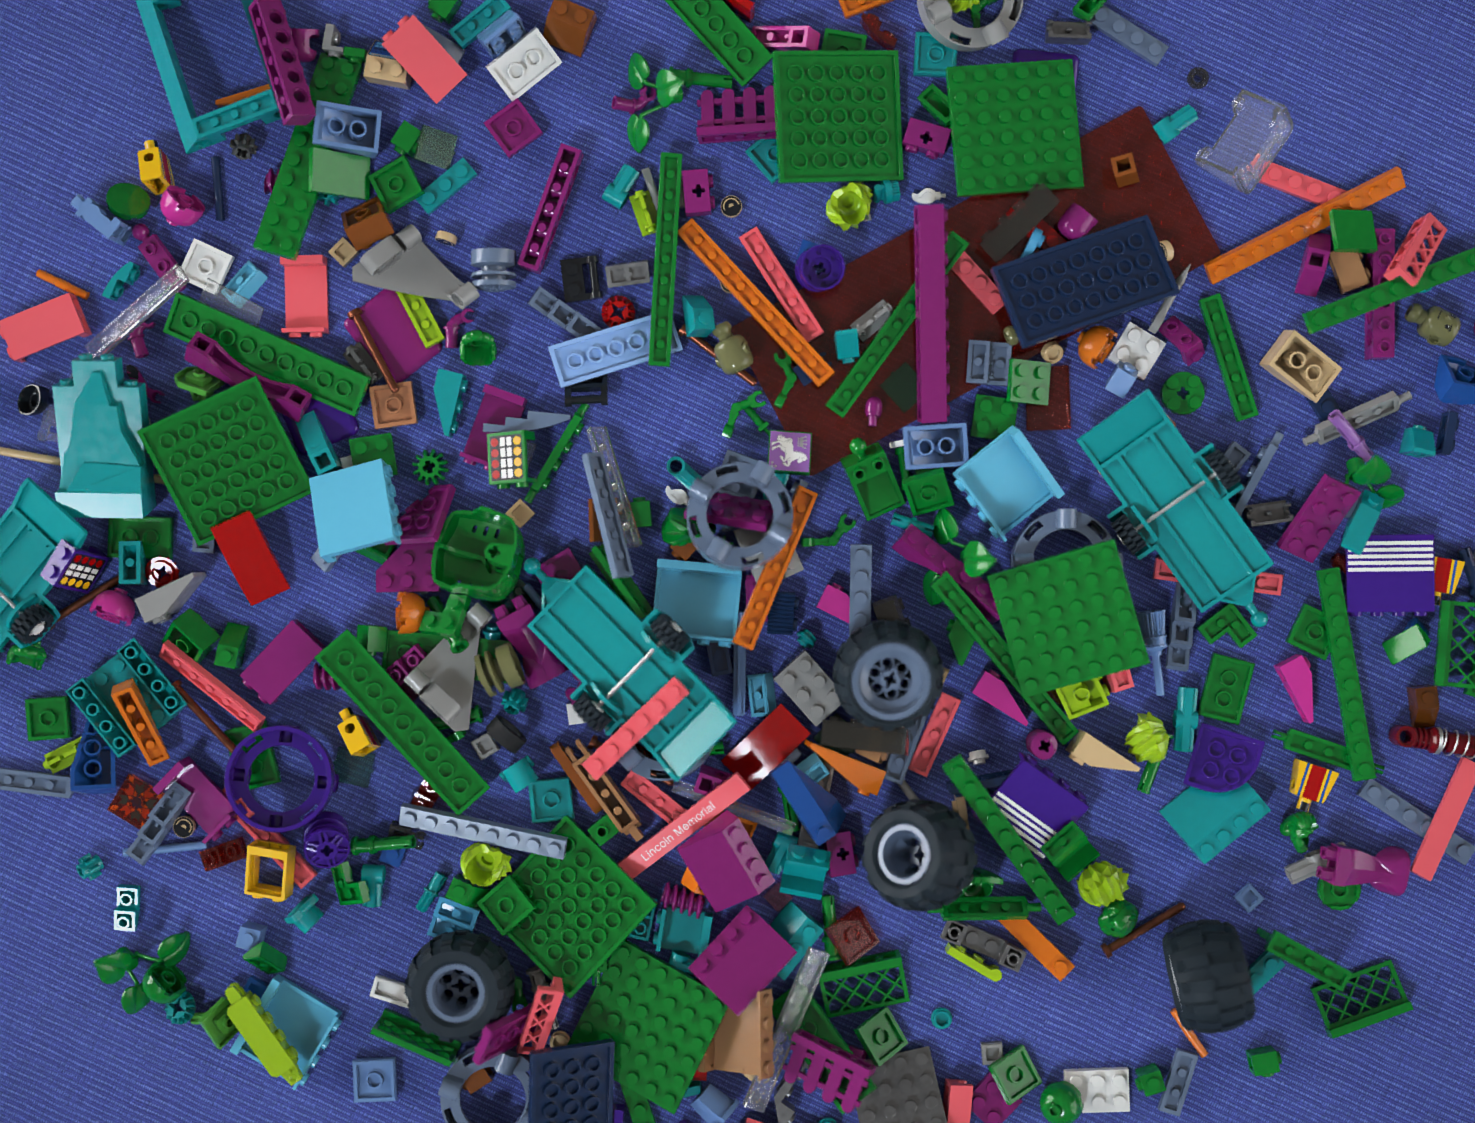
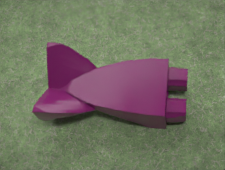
(538, 660)
(1349, 866)

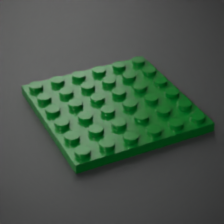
(837, 116)
(1014, 127)
(226, 458)
(1068, 618)
(581, 909)
(657, 1022)

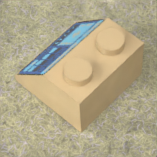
(384, 68)

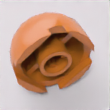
(1095, 345)
(409, 612)

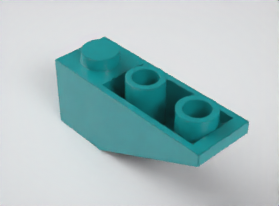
(448, 394)
(317, 444)

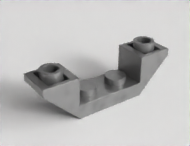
(984, 942)
(784, 1108)

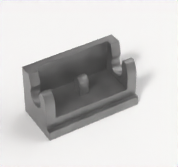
(1068, 32)
(627, 273)
(1267, 513)

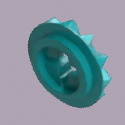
(188, 1005)

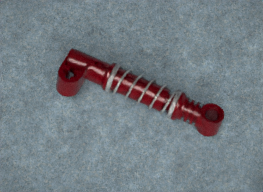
(1434, 740)

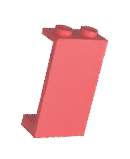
(423, 58)
(306, 296)
(43, 326)

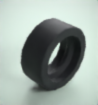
(506, 734)

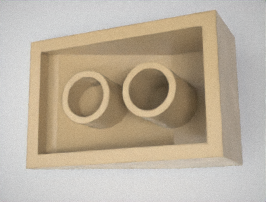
(1300, 365)
(1088, 750)

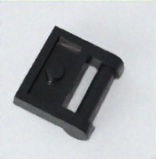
(574, 279)
(595, 384)

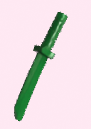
(757, 420)

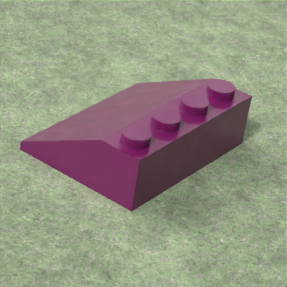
(725, 862)
(742, 960)

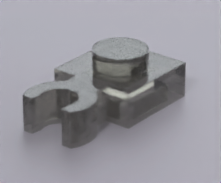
(398, 830)

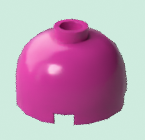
(179, 207)
(114, 606)

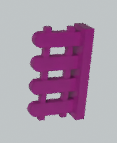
(736, 128)
(842, 1061)

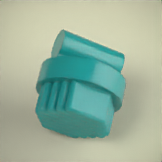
(887, 191)

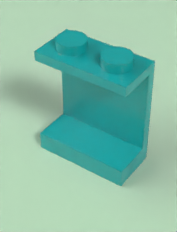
(804, 871)
(682, 932)

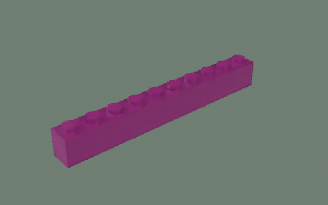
(931, 313)

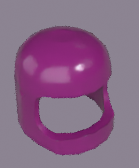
(301, 41)
(1076, 222)

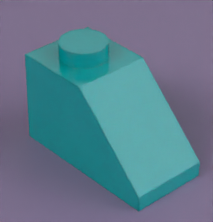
(697, 316)
(847, 345)
(1417, 442)
(132, 563)

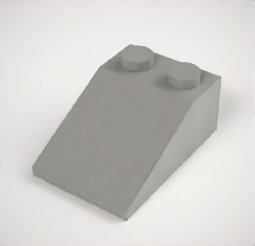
(169, 599)

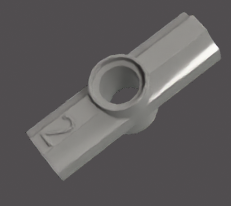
(1306, 867)

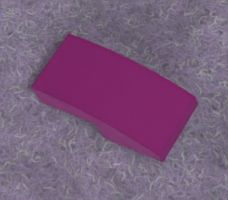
(403, 666)

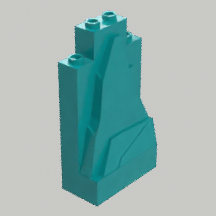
(98, 442)

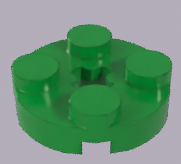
(1175, 403)

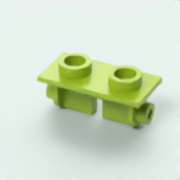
(644, 212)
(61, 757)

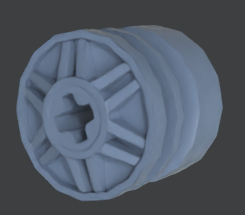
(493, 269)

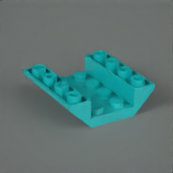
(94, 697)

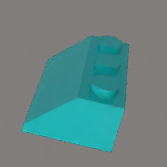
(798, 930)

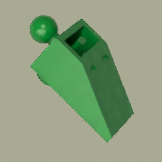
(872, 479)

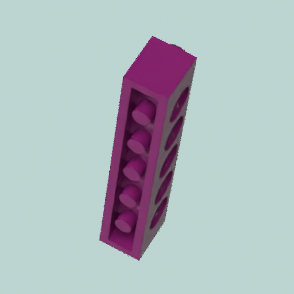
(282, 62)
(550, 209)
(1380, 321)

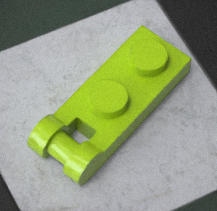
(975, 962)

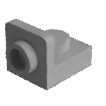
(330, 41)

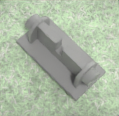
(872, 320)

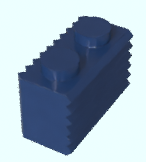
(781, 614)

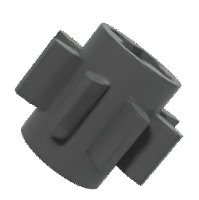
(243, 146)

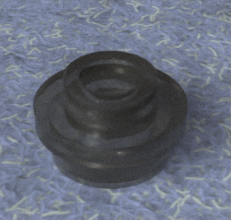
(1202, 73)

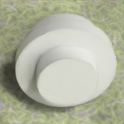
(978, 757)

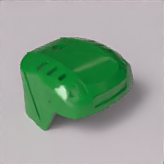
(474, 557)

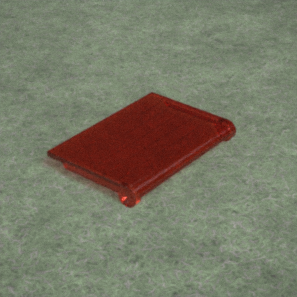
(1057, 412)

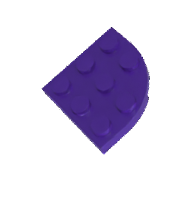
(1222, 760)

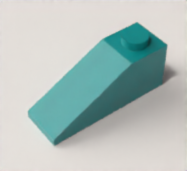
(1362, 522)

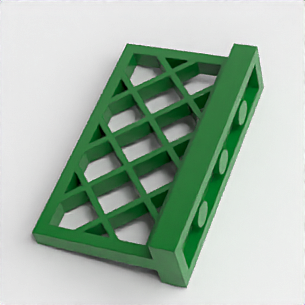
(623, 587)
(1444, 648)
(1305, 959)
(864, 966)
(1367, 1017)
(408, 1034)

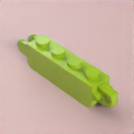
(262, 1034)

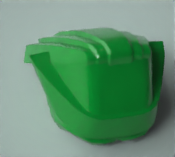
(675, 528)
(982, 883)

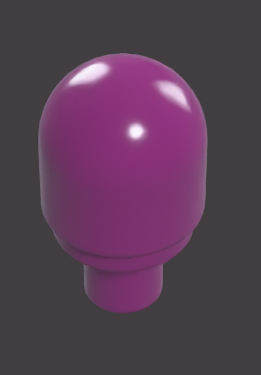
(873, 410)

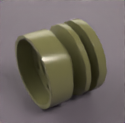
(494, 671)

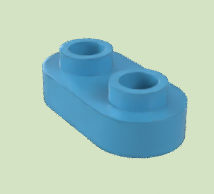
(1035, 240)

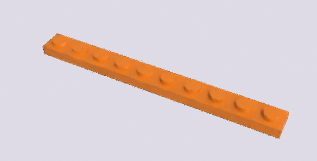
(1303, 225)
(755, 303)

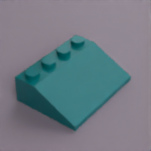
(1213, 820)

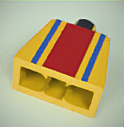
(155, 168)
(1446, 575)
(357, 733)
(1310, 783)

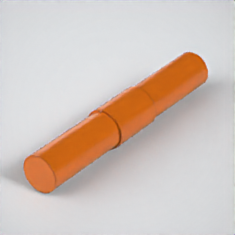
(60, 283)
(1191, 1036)

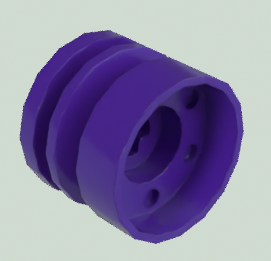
(830, 263)
(326, 840)

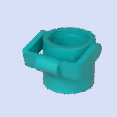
(520, 774)
(305, 914)

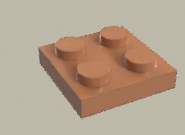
(393, 408)

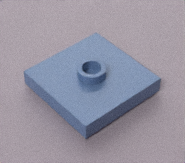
(374, 1079)

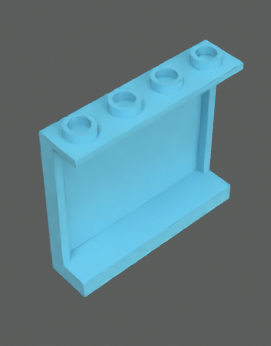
(1006, 482)
(354, 509)
(699, 599)
(301, 1017)

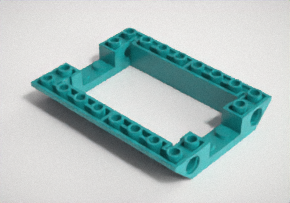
(211, 127)

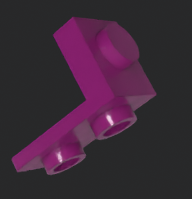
(1183, 339)

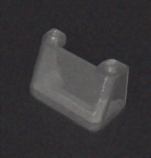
(1248, 142)

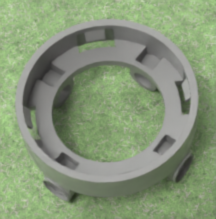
(938, 21)

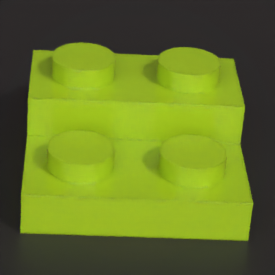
(1083, 697)

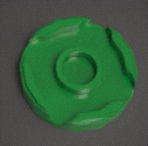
(128, 201)
(1338, 896)

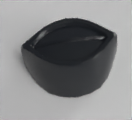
(33, 400)

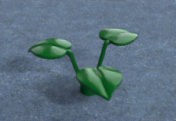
(668, 93)
(1374, 472)
(974, 556)
(113, 966)

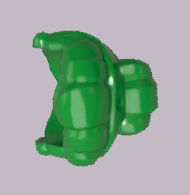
(478, 348)
(31, 655)
(1298, 828)
(1118, 918)

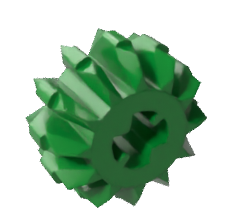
(424, 463)

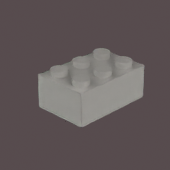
(809, 687)

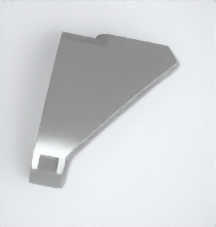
(409, 267)
(447, 678)

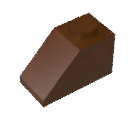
(1423, 705)

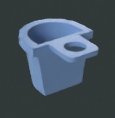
(714, 1105)

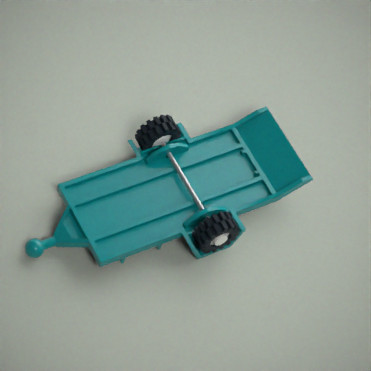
(1177, 505)
(27, 540)
(625, 666)

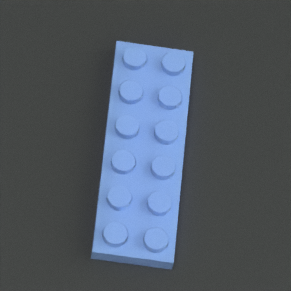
(605, 351)

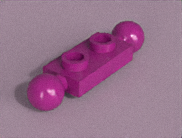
(154, 250)

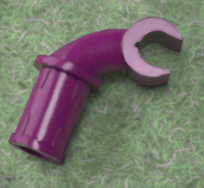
(633, 105)
(452, 327)
(137, 340)

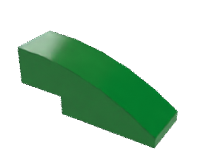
(936, 104)

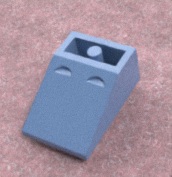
(501, 34)

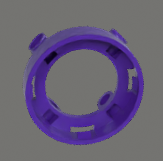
(239, 773)

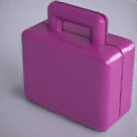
(393, 335)

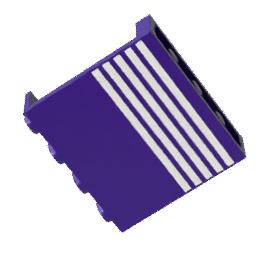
(1392, 576)
(1037, 803)

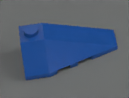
(1455, 381)
(93, 764)
(812, 804)

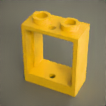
(271, 850)

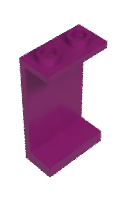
(493, 410)
(281, 661)
(207, 803)

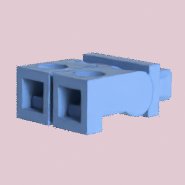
(102, 220)

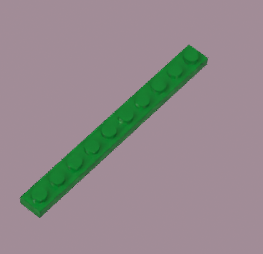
(665, 259)
(1388, 292)
(886, 339)
(999, 653)
(1345, 674)
(1008, 839)

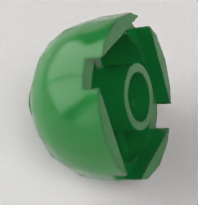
(163, 983)
(1061, 1102)

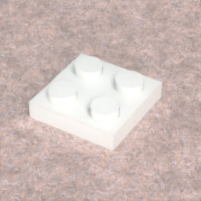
(206, 262)
(1137, 348)

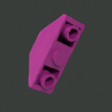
(1313, 264)

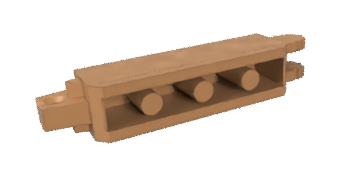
(607, 795)

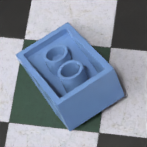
(347, 128)
(935, 446)

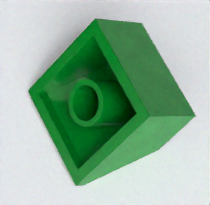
(192, 635)

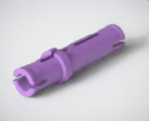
(1355, 441)

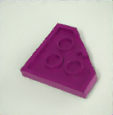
(426, 517)
(407, 570)

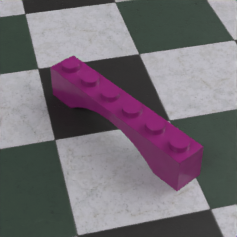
(212, 358)
(921, 549)

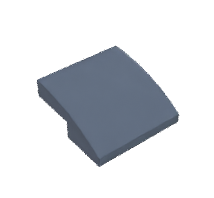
(988, 363)
(739, 489)

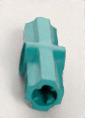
(1185, 719)

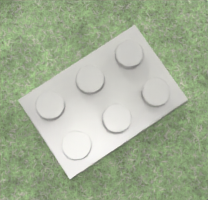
(524, 64)
(1101, 1088)

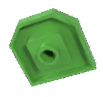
(198, 382)
(217, 1023)

